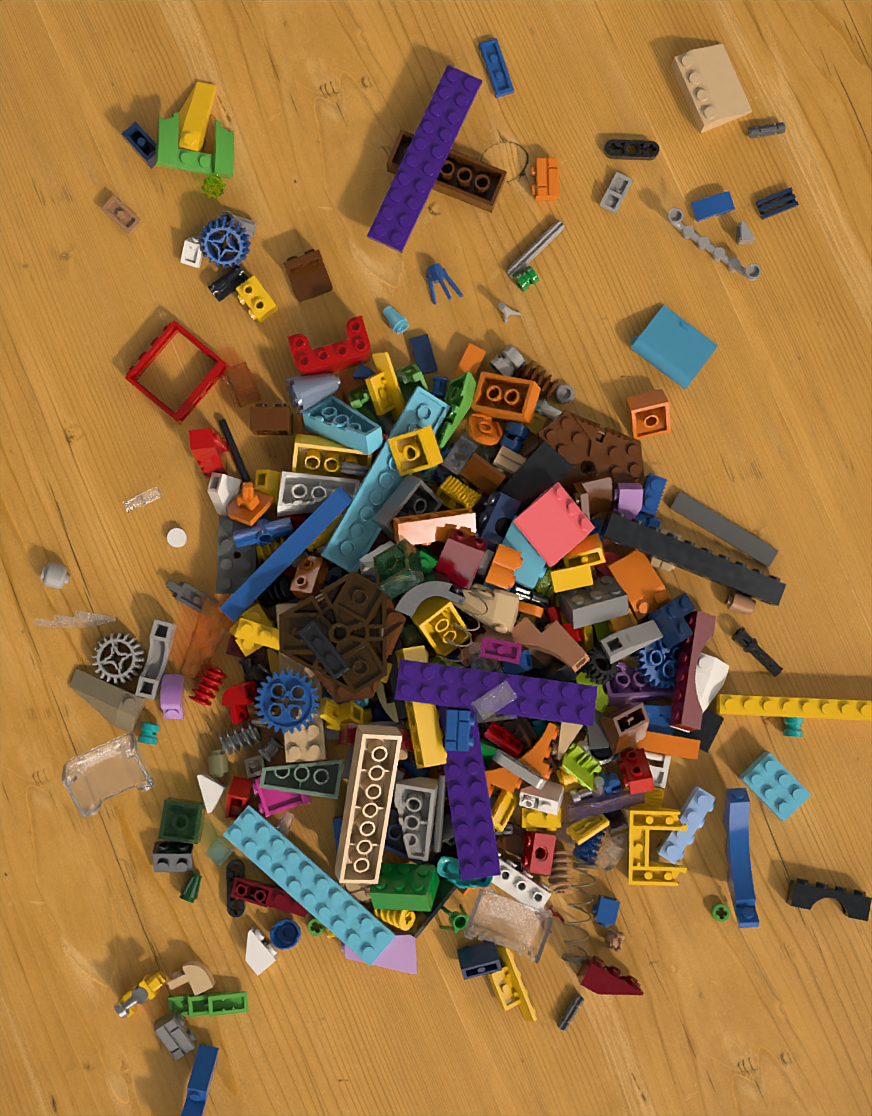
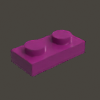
(500, 650)

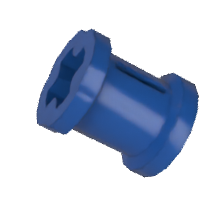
(439, 386)

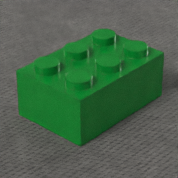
(405, 887)

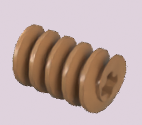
(559, 873)

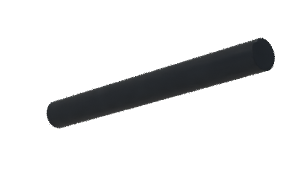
(234, 451)

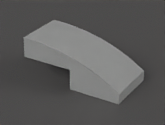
(616, 192)

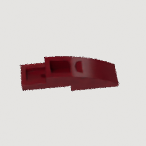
(266, 895)

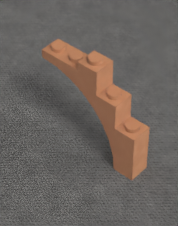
(552, 640)

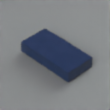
(423, 354)

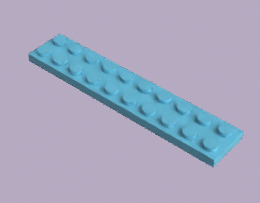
(356, 528)
(309, 885)

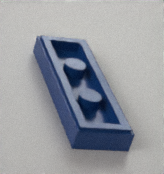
(496, 68)

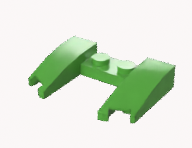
(172, 157)

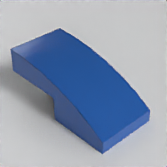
(713, 205)

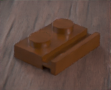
(513, 842)

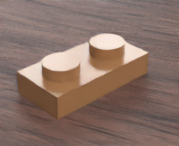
(121, 215)

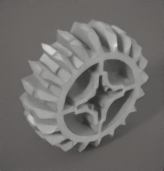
(101, 661)

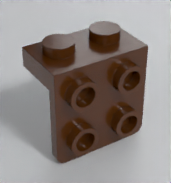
(308, 275)
(593, 495)

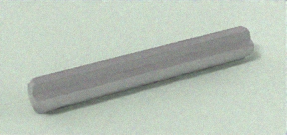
(535, 248)

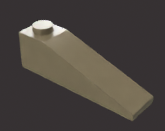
(112, 701)

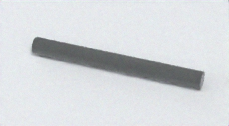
(439, 813)

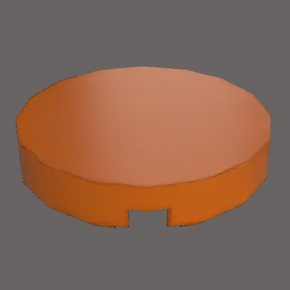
(483, 429)

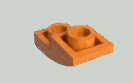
(470, 360)

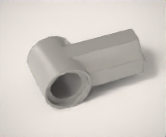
(249, 224)

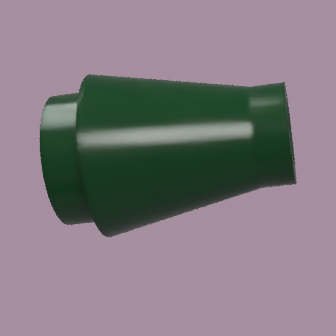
(191, 888)

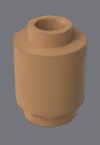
(740, 603)

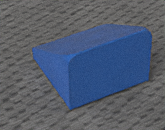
(363, 373)

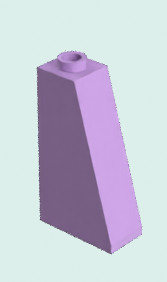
(398, 955)

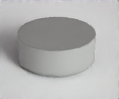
(564, 394)

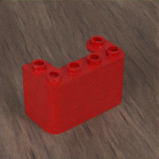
(335, 356)

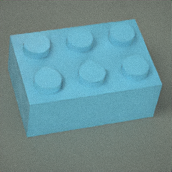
(774, 786)

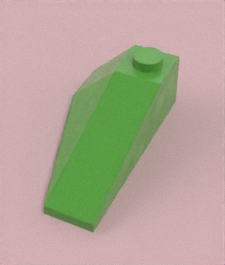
(460, 398)

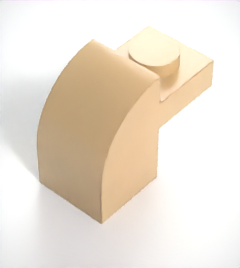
(197, 975)

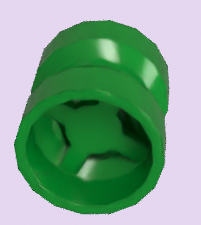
(526, 278)

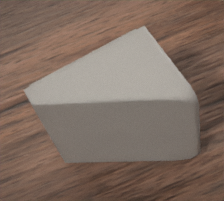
(744, 235)

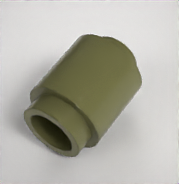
(218, 763)

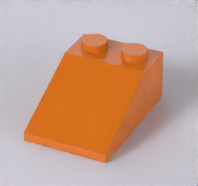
(640, 583)

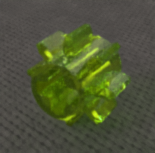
(213, 186)

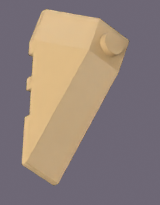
(501, 611)

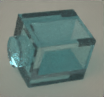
(220, 851)

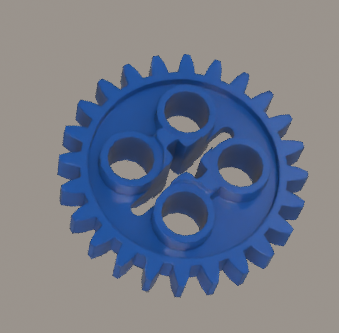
(654, 659)
(285, 719)

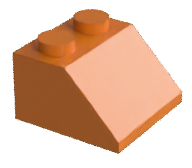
(648, 414)

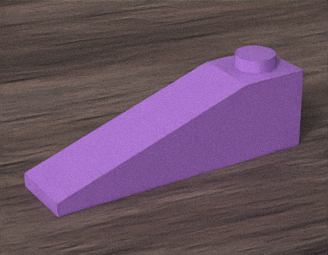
(630, 687)

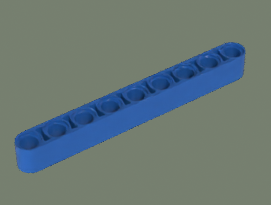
(286, 553)

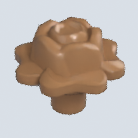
(614, 940)

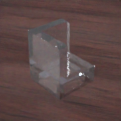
(563, 837)

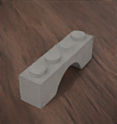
(159, 651)

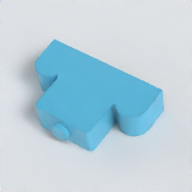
(532, 564)

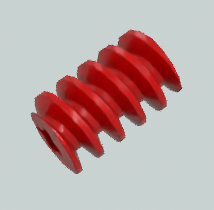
(208, 685)

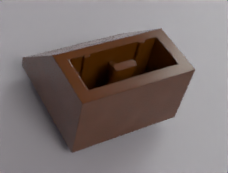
(625, 725)

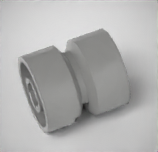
(510, 360)

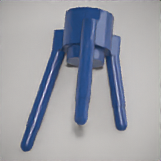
(437, 274)

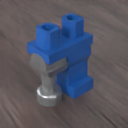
(601, 786)

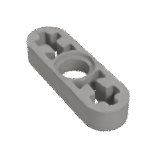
(519, 769)

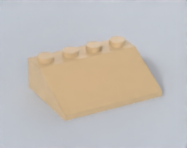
(710, 86)

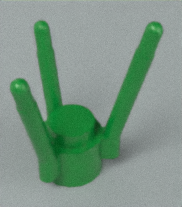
(457, 919)

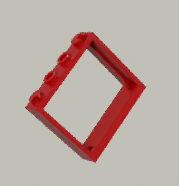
(201, 390)

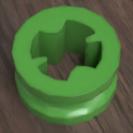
(725, 917)
(314, 932)

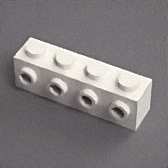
(521, 885)

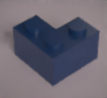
(671, 620)

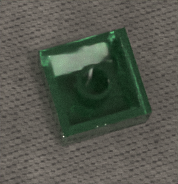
(398, 568)
(182, 820)

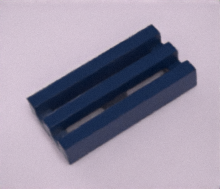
(791, 197)

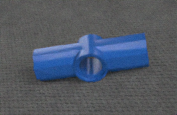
(263, 532)

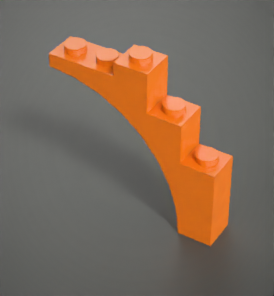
(531, 758)

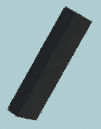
(324, 650)

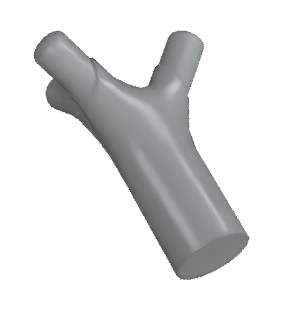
(507, 311)

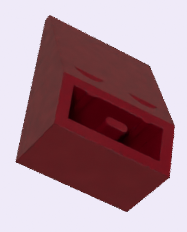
(606, 980)

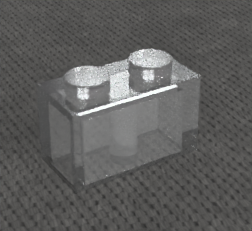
(493, 700)

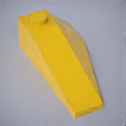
(195, 117)

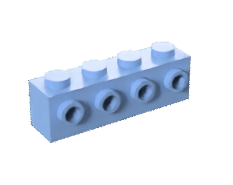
(693, 814)

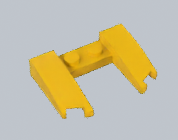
(640, 869)

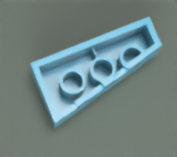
(343, 425)

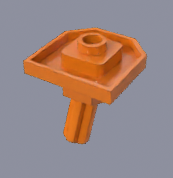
(249, 505)

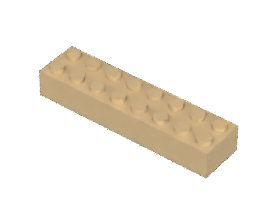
(311, 741)
(367, 804)

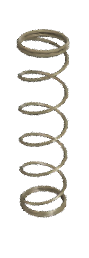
(481, 596)
(566, 957)

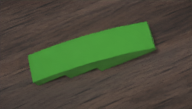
(209, 1003)

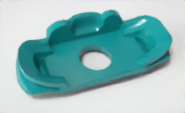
(449, 868)

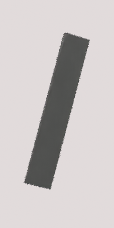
(724, 529)

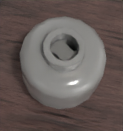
(54, 575)

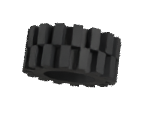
(594, 672)

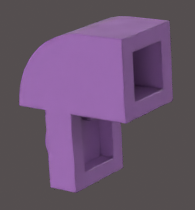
(172, 696)

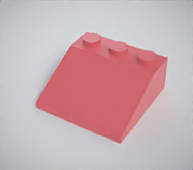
(554, 524)

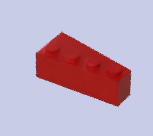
(209, 450)

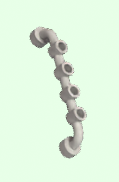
(675, 217)

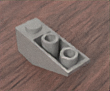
(630, 640)

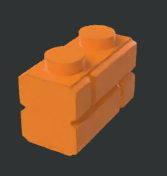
(546, 179)

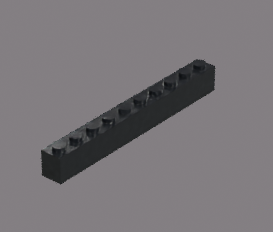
(692, 559)

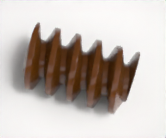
(529, 373)

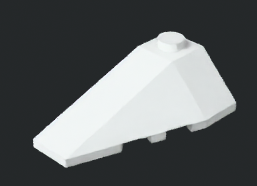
(708, 679)

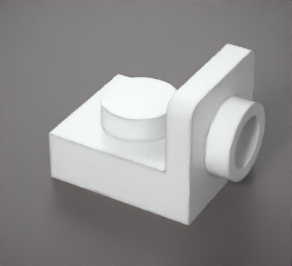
(191, 252)

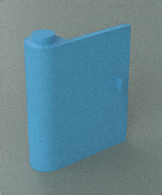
(673, 347)

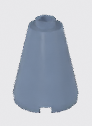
(311, 389)

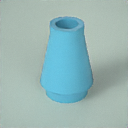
(396, 321)

